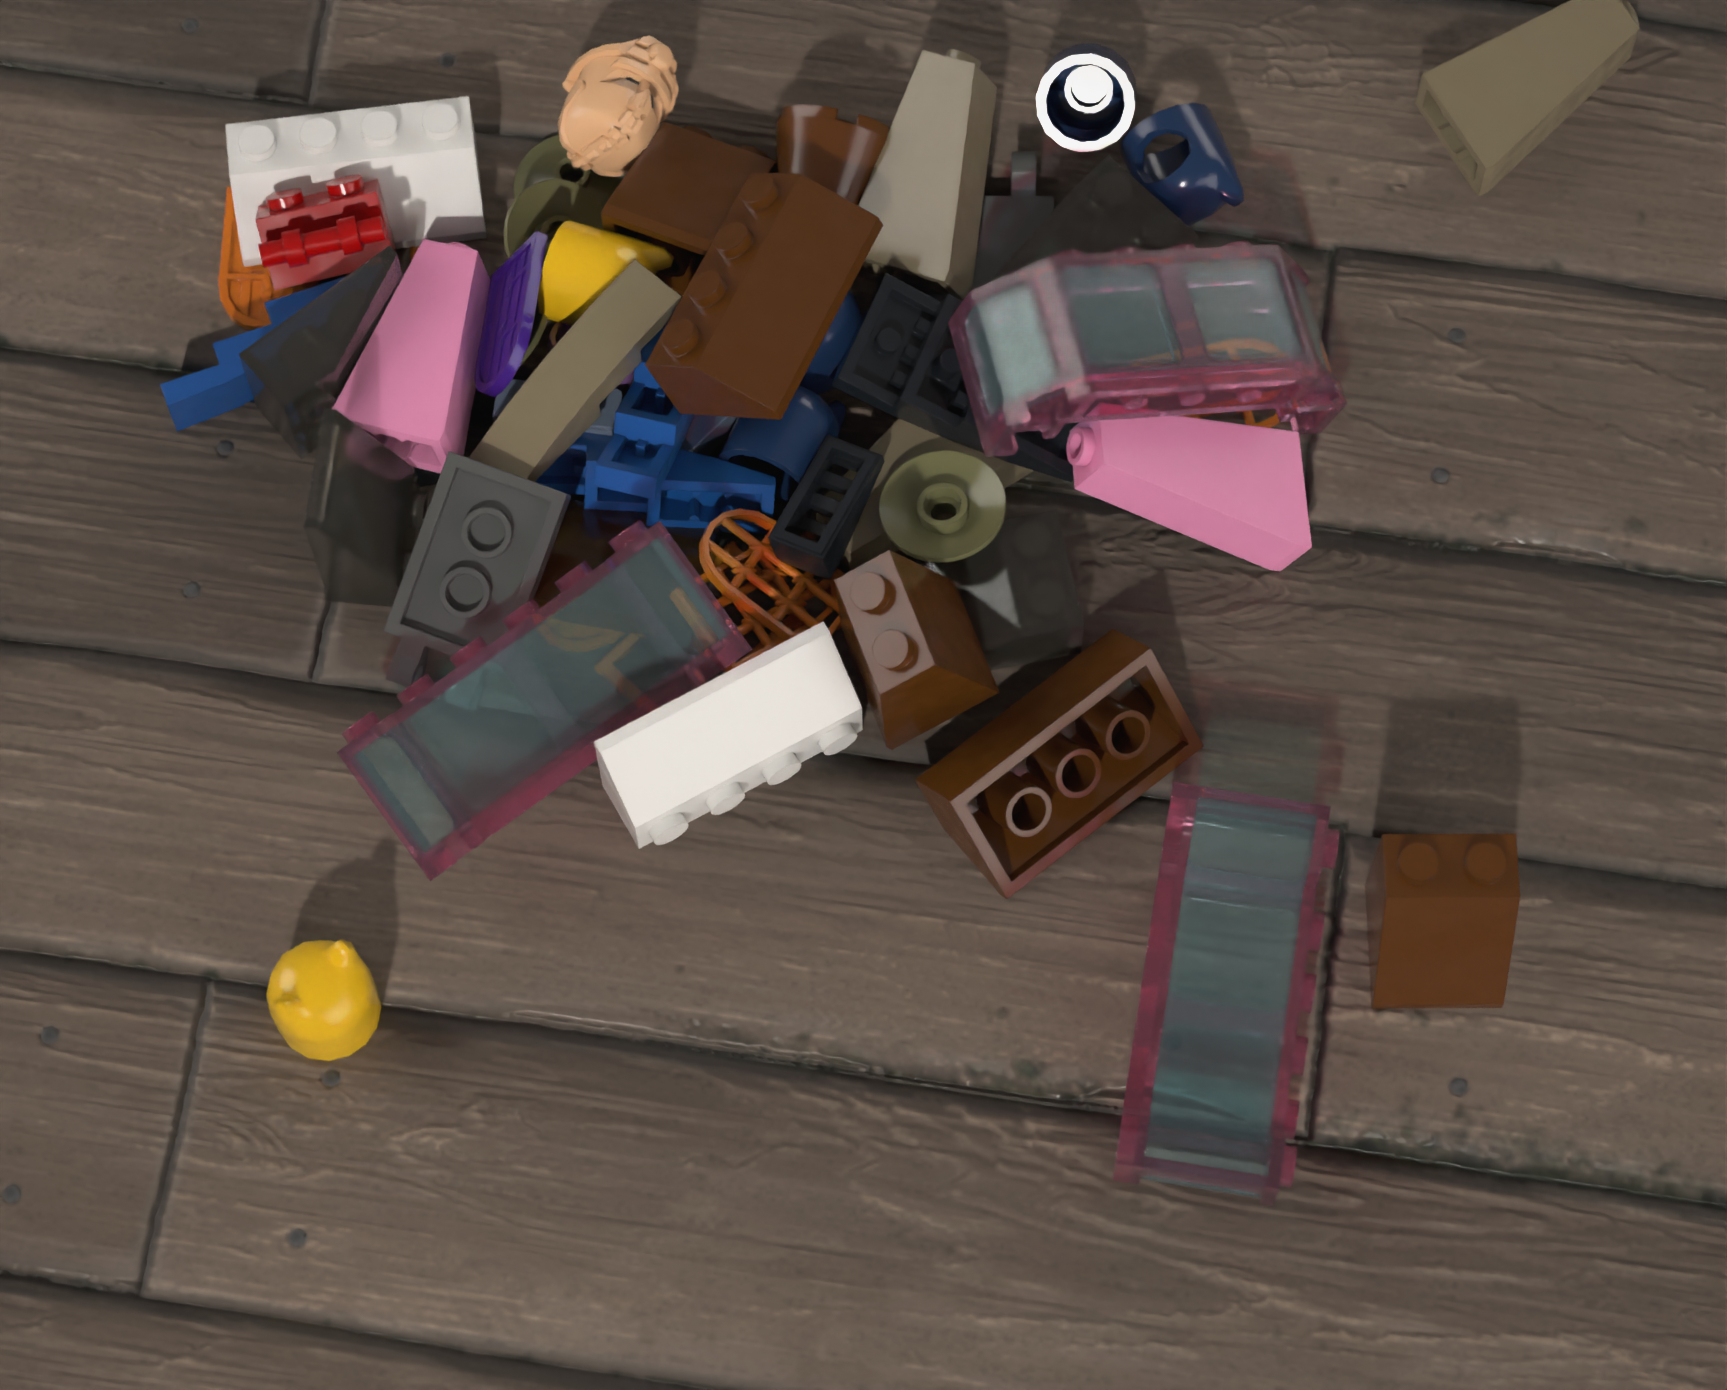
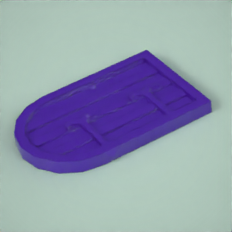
(509, 316)

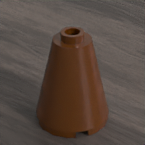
(829, 148)

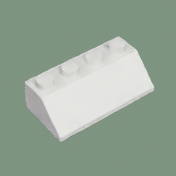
(414, 149)
(730, 737)

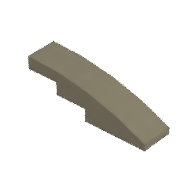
(577, 375)

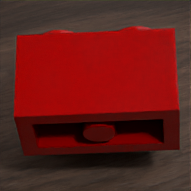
(322, 231)

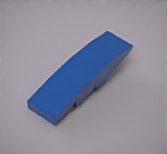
(225, 386)
(644, 436)
(690, 496)

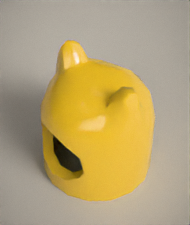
(583, 265)
(323, 999)

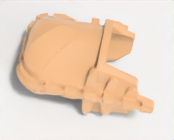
(609, 117)

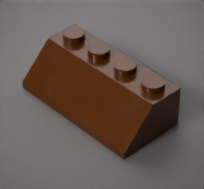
(762, 298)
(1061, 761)

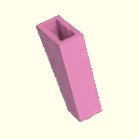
(420, 363)
(1203, 479)

